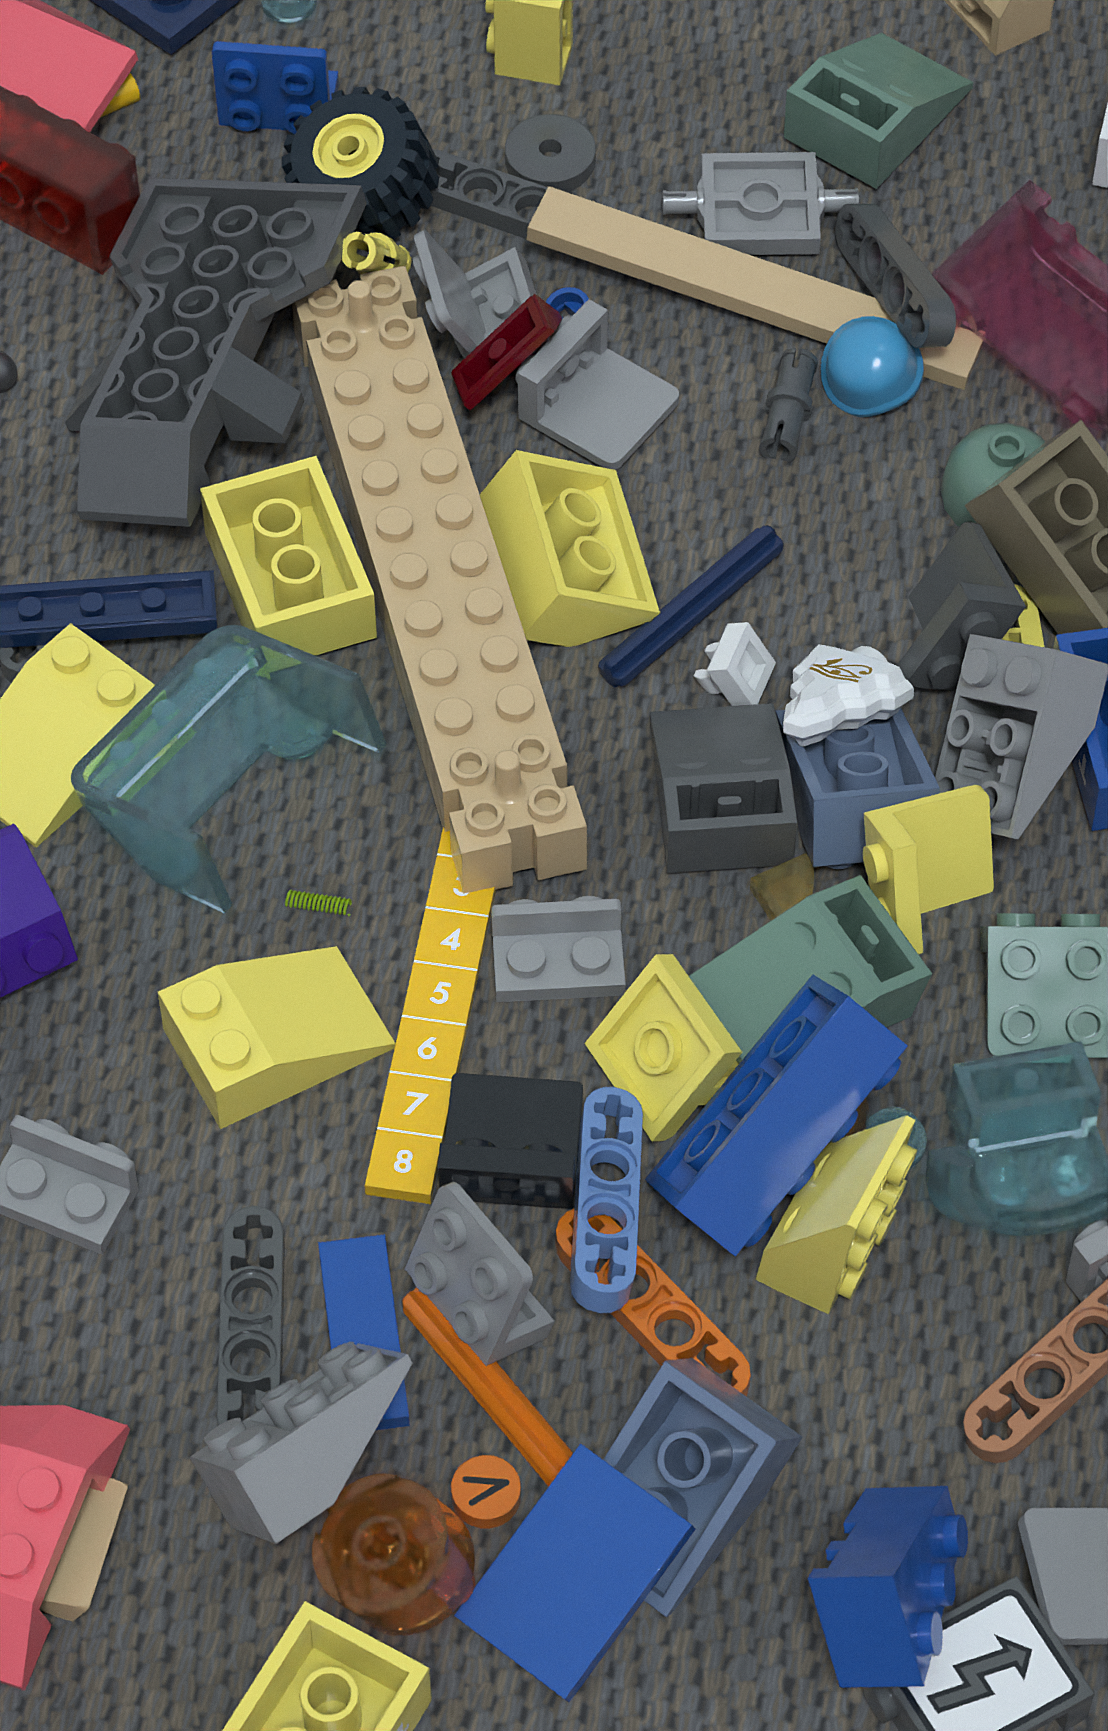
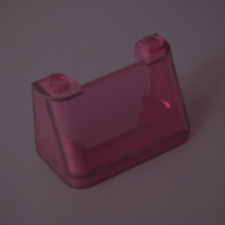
(1037, 302)

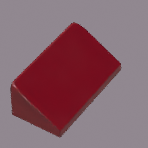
(505, 349)

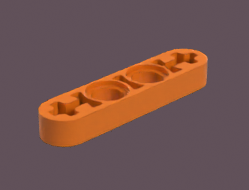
(661, 1303)

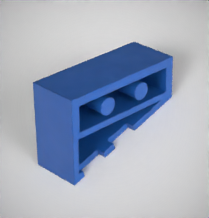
(890, 1585)

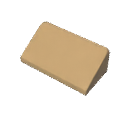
(84, 1553)

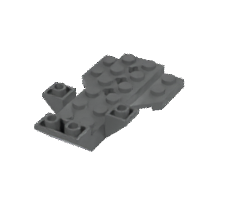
(208, 278)

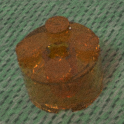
(394, 1555)

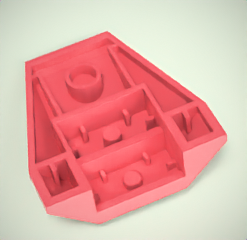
(60, 61)
(45, 1472)

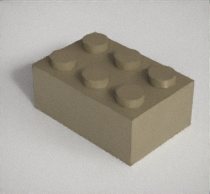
(1053, 527)

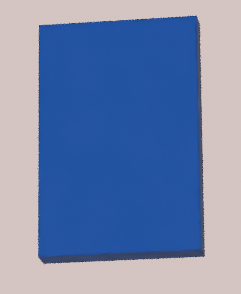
(575, 1572)

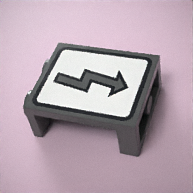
(993, 1673)

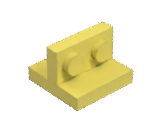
(664, 1046)

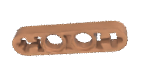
(1053, 1352)

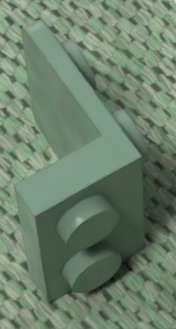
(1046, 984)

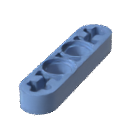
(607, 1198)

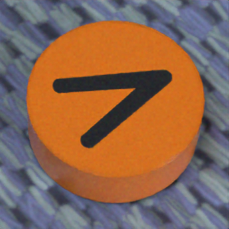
(486, 1491)

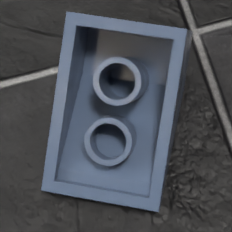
(850, 776)
(705, 1458)

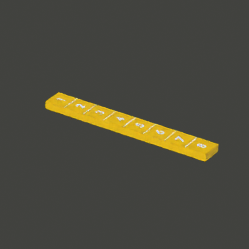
(430, 1036)

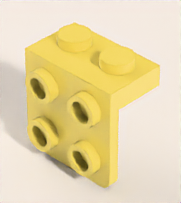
(929, 855)

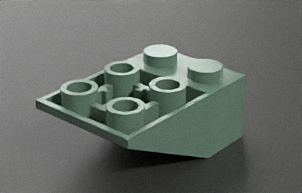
(870, 106)
(830, 934)

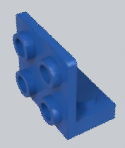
(269, 84)

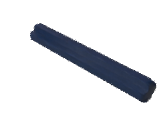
(691, 606)

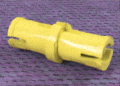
(378, 247)

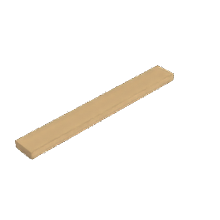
(723, 276)

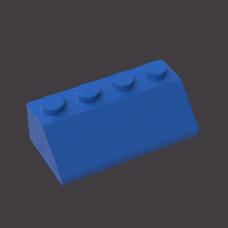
(777, 1115)

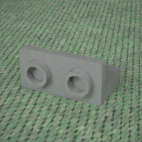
(558, 949)
(65, 1183)

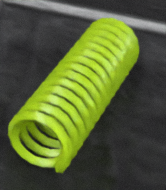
(317, 897)

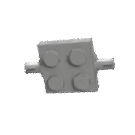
(760, 202)

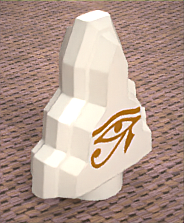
(842, 691)

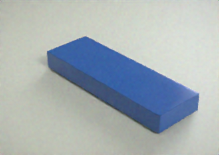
(362, 1304)

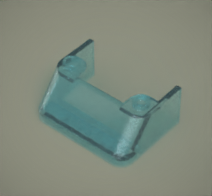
(200, 734)

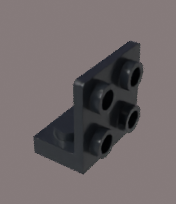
(512, 1139)

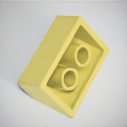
(567, 549)

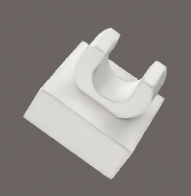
(737, 666)

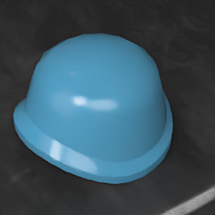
(870, 367)

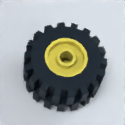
(367, 144)

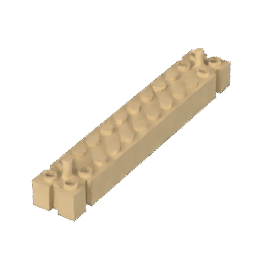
(439, 585)

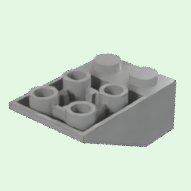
(1018, 725)
(302, 1444)

